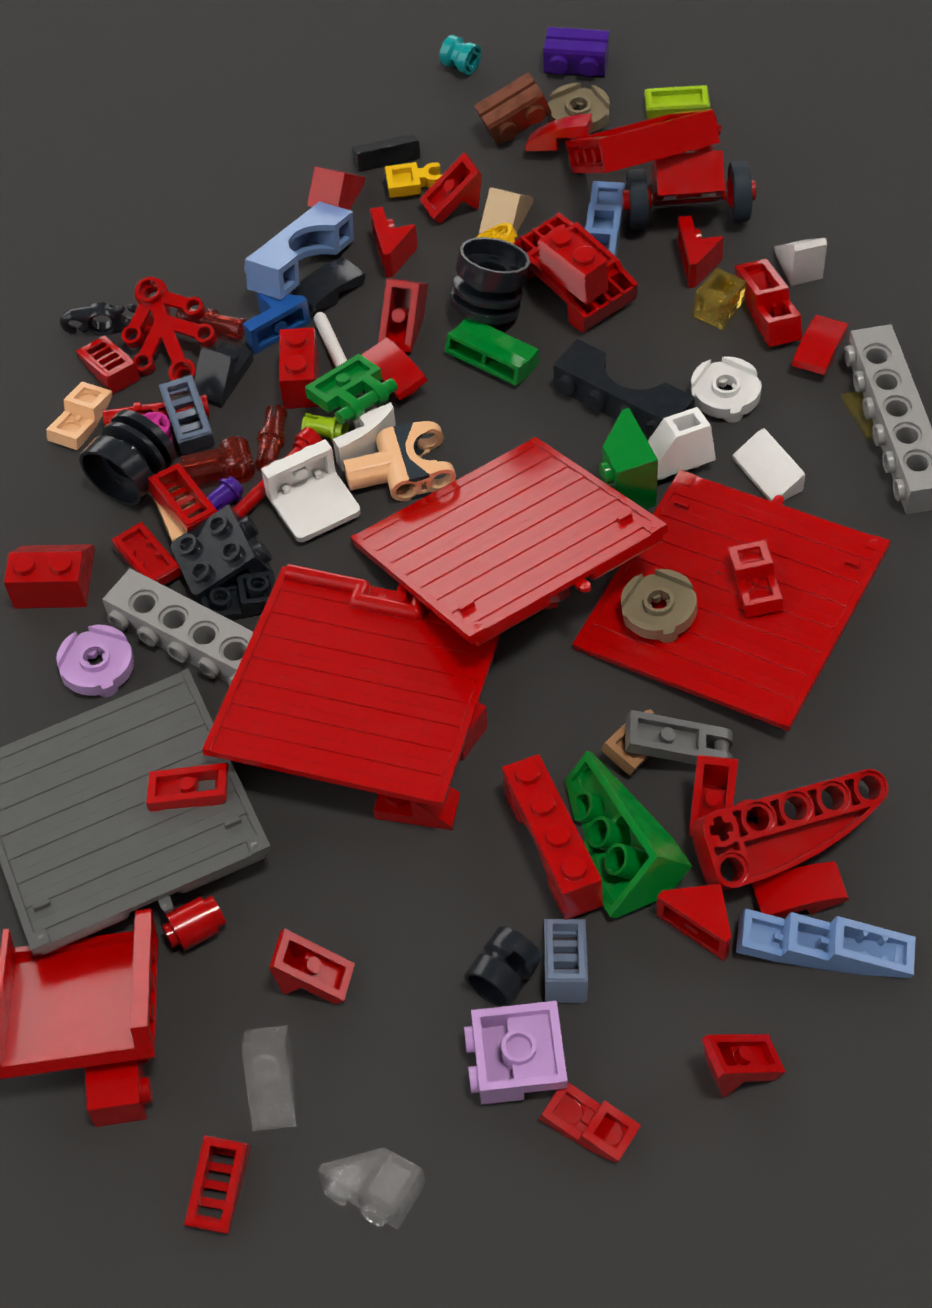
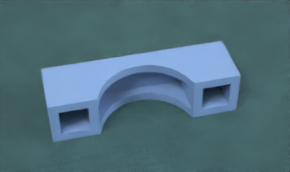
(275, 265)

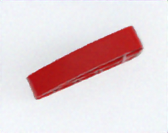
(780, 840)

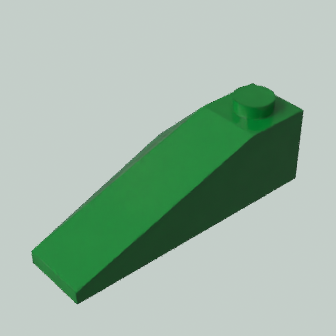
(622, 839)

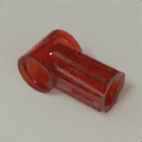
(230, 459)

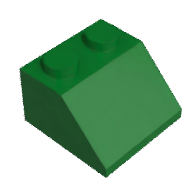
(630, 462)

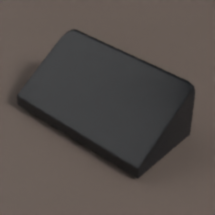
(386, 152)

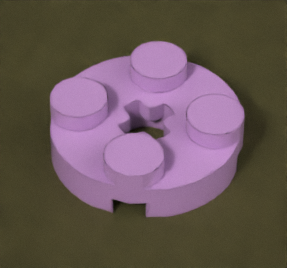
(100, 678)

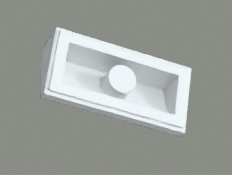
(769, 466)

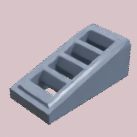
(195, 435)
(565, 984)

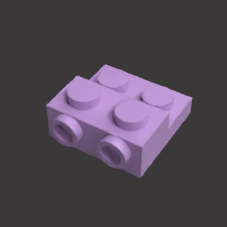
(516, 1051)

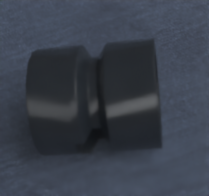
(499, 971)

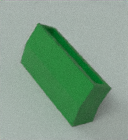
(492, 351)

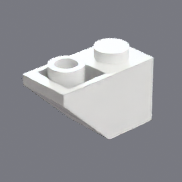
(682, 443)

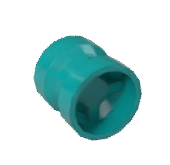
(460, 54)

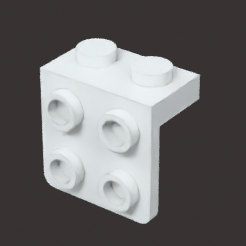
(309, 492)

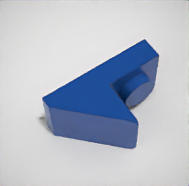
(274, 315)

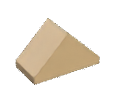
(505, 207)

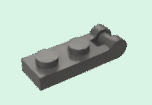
(674, 738)

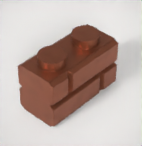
(513, 109)

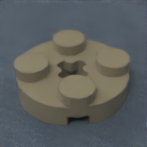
(588, 101)
(661, 623)

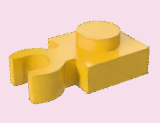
(408, 178)

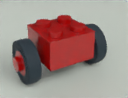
(689, 180)

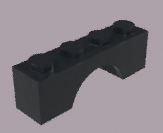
(584, 377)

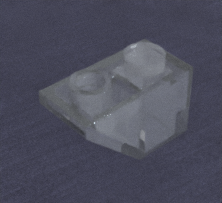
(269, 1077)
(376, 1183)

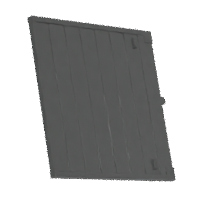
(78, 821)

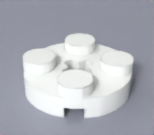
(724, 404)

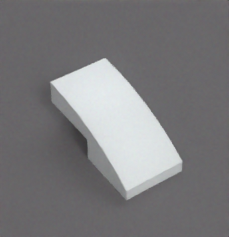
(362, 440)

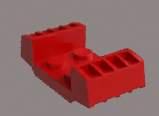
(621, 285)

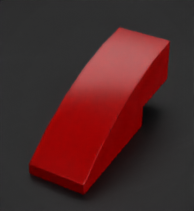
(770, 303)

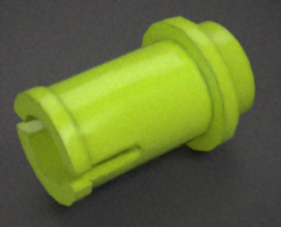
(325, 426)

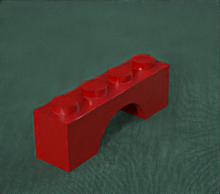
(563, 854)

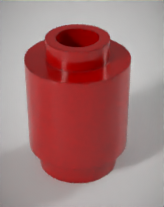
(193, 923)

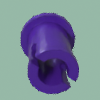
(227, 492)

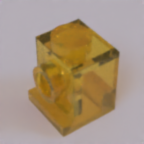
(719, 298)

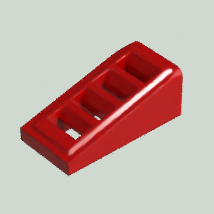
(119, 376)
(175, 477)
(209, 1148)

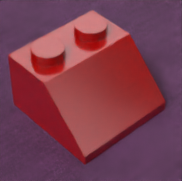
(49, 575)

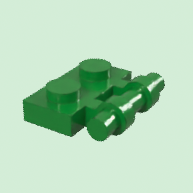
(347, 381)

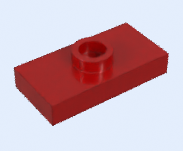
(146, 554)

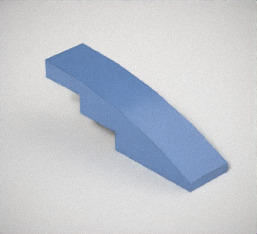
(606, 213)
(827, 946)

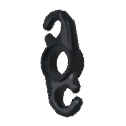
(86, 314)

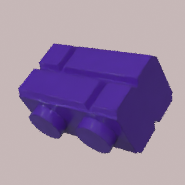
(576, 51)

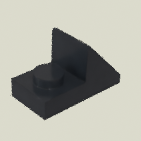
(221, 371)

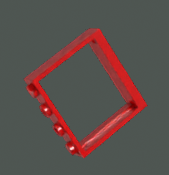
(643, 141)

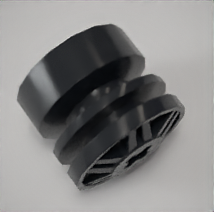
(489, 280)
(126, 457)

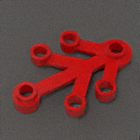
(165, 327)

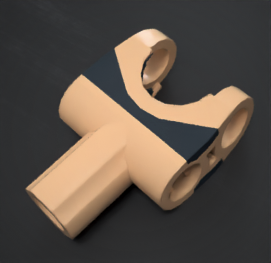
(401, 463)

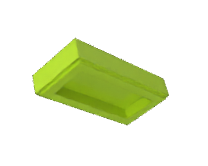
(675, 99)

